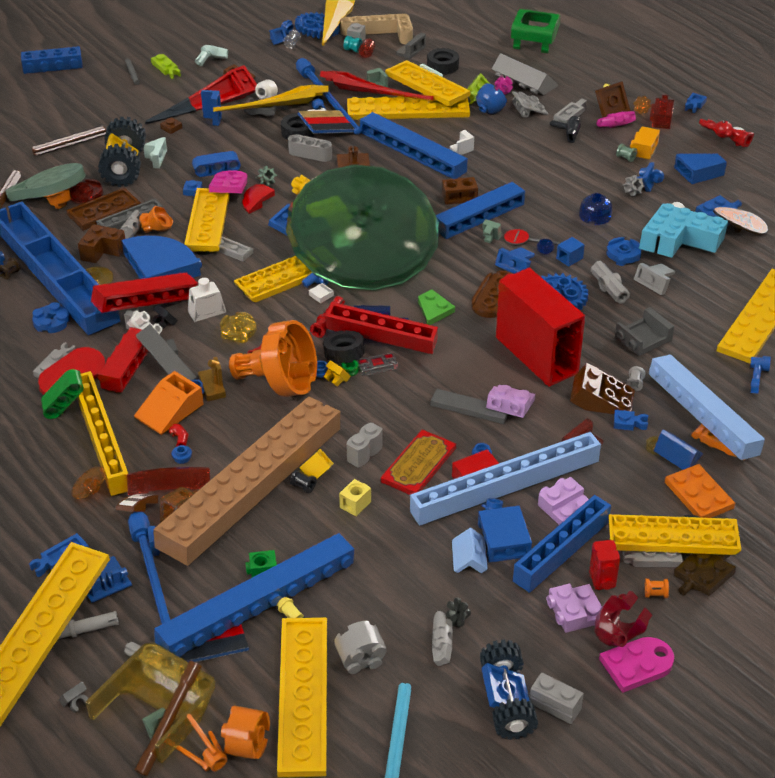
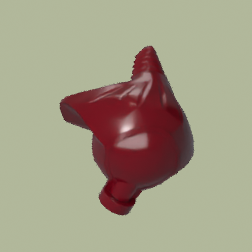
(609, 627)

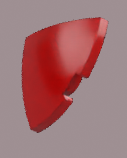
(255, 196)

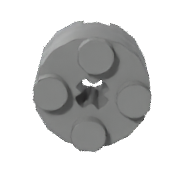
(360, 647)

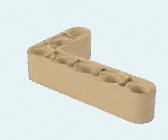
(382, 24)

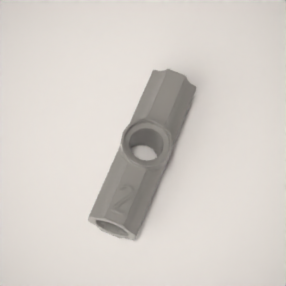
(610, 282)

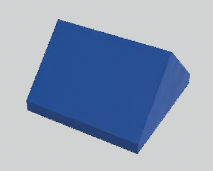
(676, 450)

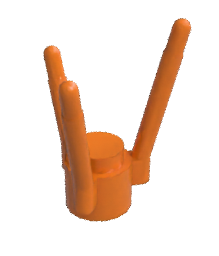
(213, 756)

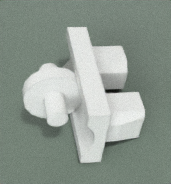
(141, 320)

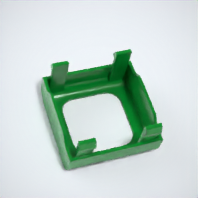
(527, 32)

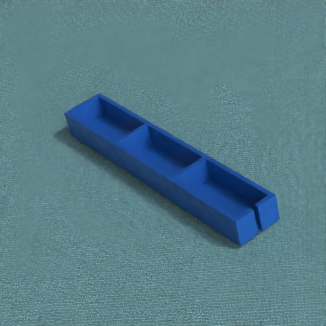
(54, 267)

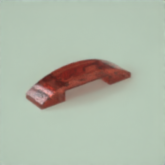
(167, 478)

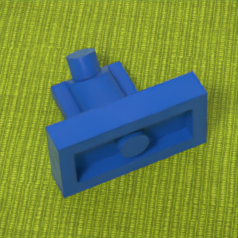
(514, 260)

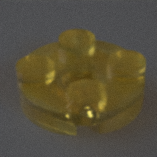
(230, 327)

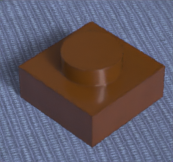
(171, 125)

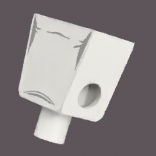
(205, 301)

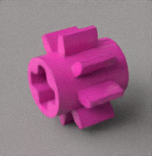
(504, 84)

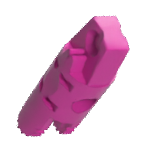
(616, 119)

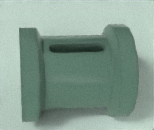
(626, 152)

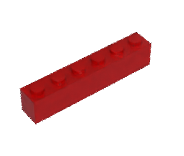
(142, 292)
(382, 327)

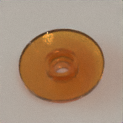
(88, 483)

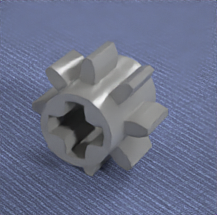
(633, 185)

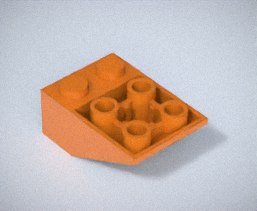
(170, 402)

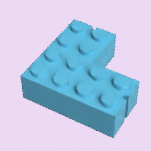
(680, 227)

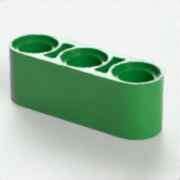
(62, 394)

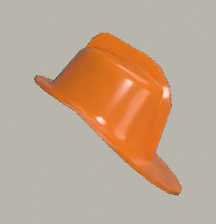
(59, 199)

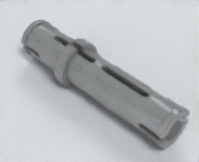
(90, 624)

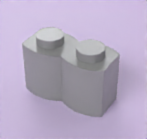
(364, 444)

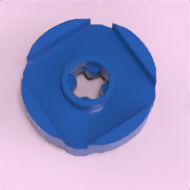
(623, 251)
(43, 315)

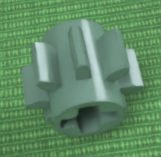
(263, 178)

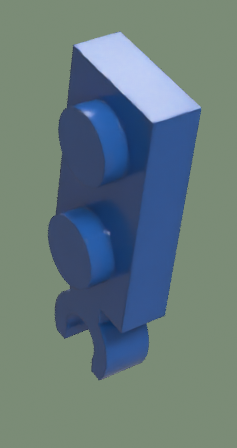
(51, 556)

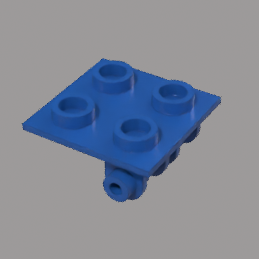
(110, 581)

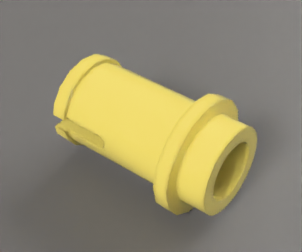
(287, 607)

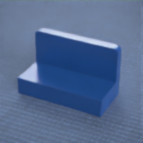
(209, 100)

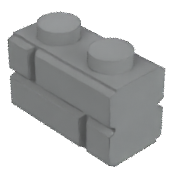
(556, 698)

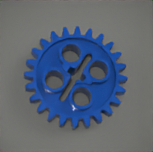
(312, 25)
(569, 288)

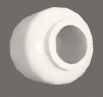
(266, 89)

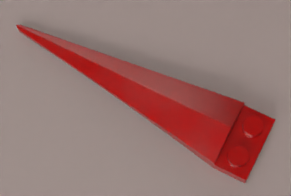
(348, 81)

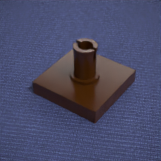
(612, 99)
(353, 158)

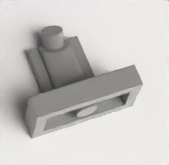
(654, 277)

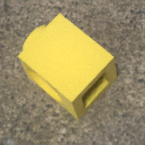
(355, 497)

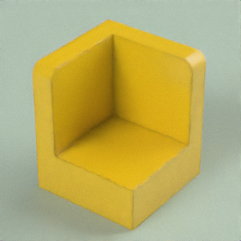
(316, 464)

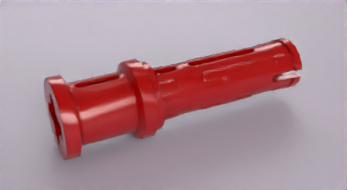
(319, 328)

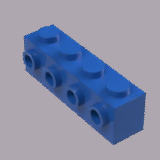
(51, 60)

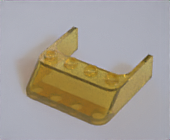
(154, 677)

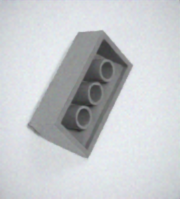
(524, 75)

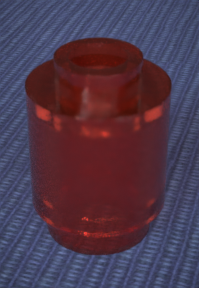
(366, 48)

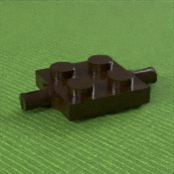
(704, 572)

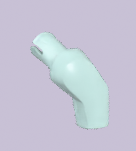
(211, 51)

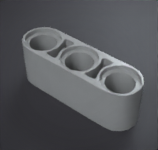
(310, 148)

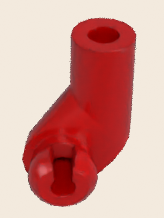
(179, 431)

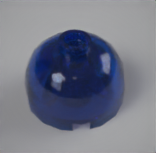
(596, 209)

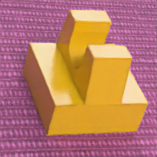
(337, 372)

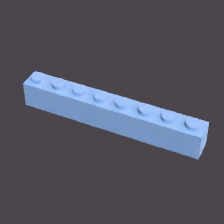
(706, 407)

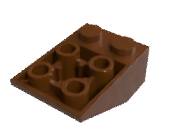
(600, 392)

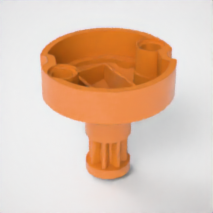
(284, 359)

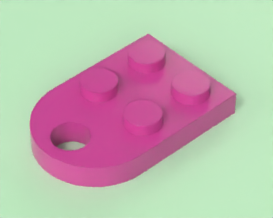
(228, 182)
(637, 662)

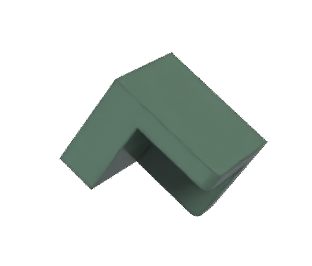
(378, 77)

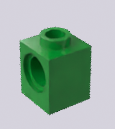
(260, 562)

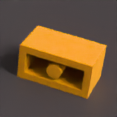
(645, 142)

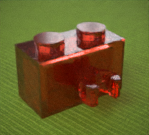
(662, 112)

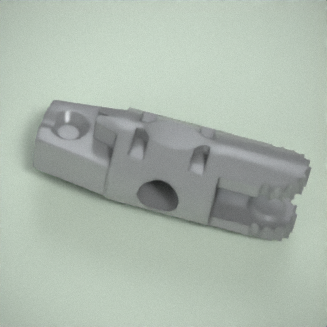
(132, 225)
(441, 638)

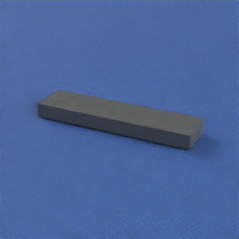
(118, 219)
(163, 353)
(466, 405)

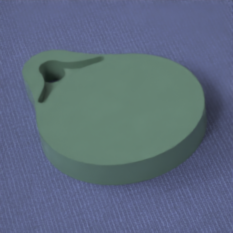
(47, 182)

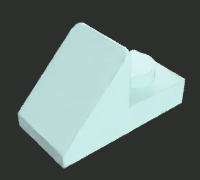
(156, 151)

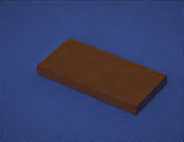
(99, 208)

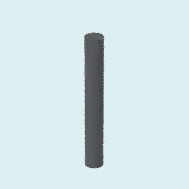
(132, 72)

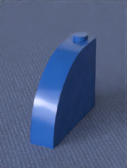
(160, 257)

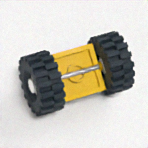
(121, 158)

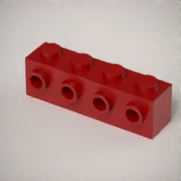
(122, 362)

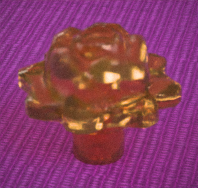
(642, 104)

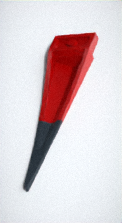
(232, 87)

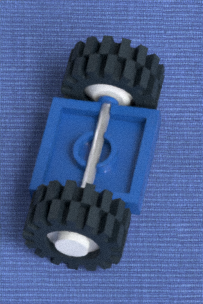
(507, 690)

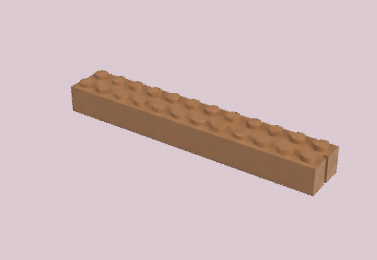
(246, 481)

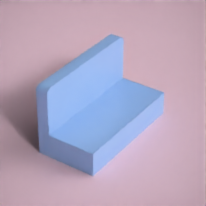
(469, 550)

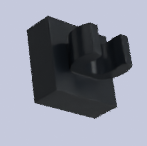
(164, 316)

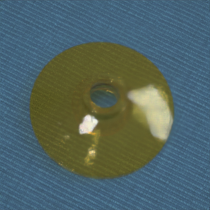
(101, 274)

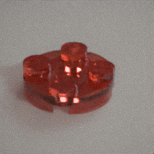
(86, 191)

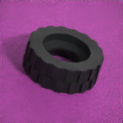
(443, 60)
(291, 121)
(344, 346)

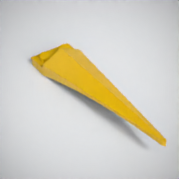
(333, 13)
(298, 95)

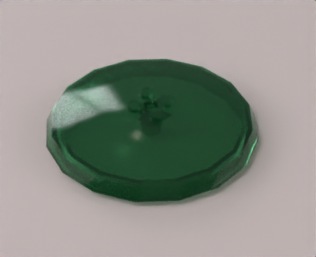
(362, 227)

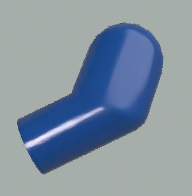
(312, 278)

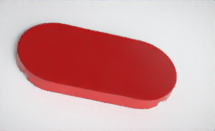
(80, 359)

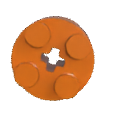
(245, 732)

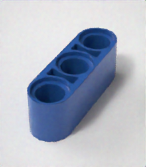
(209, 163)

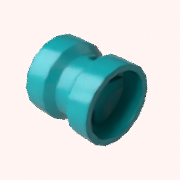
(352, 44)

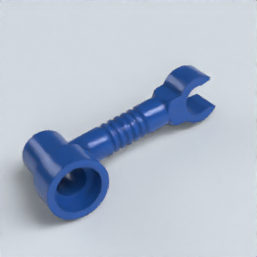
(759, 364)

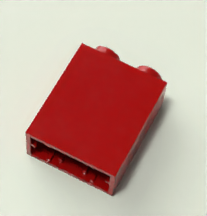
(539, 326)

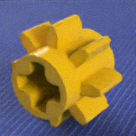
(298, 183)

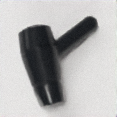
(572, 127)

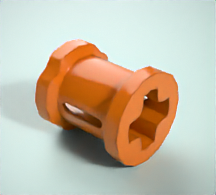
(664, 585)

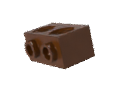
(459, 190)

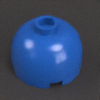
(490, 100)

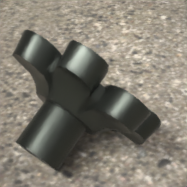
(458, 612)

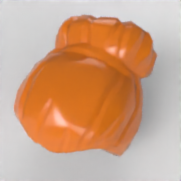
(156, 220)

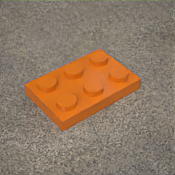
(699, 492)

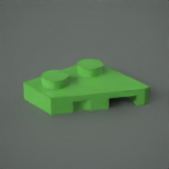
(434, 307)

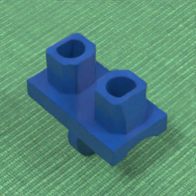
(650, 176)

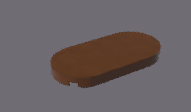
(486, 297)

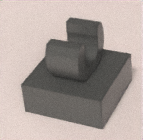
(73, 695)

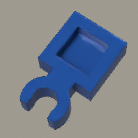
(695, 101)
(627, 421)

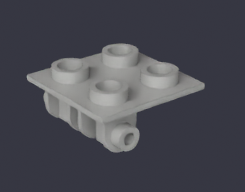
(525, 104)

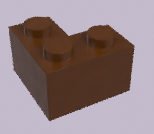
(100, 241)

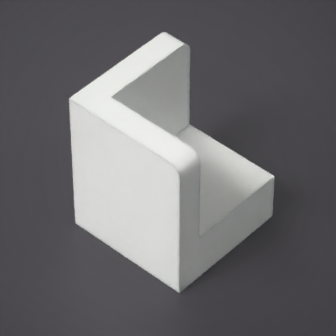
(465, 144)

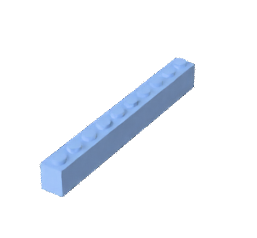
(504, 478)

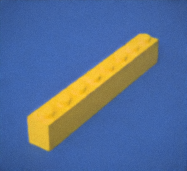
(102, 436)

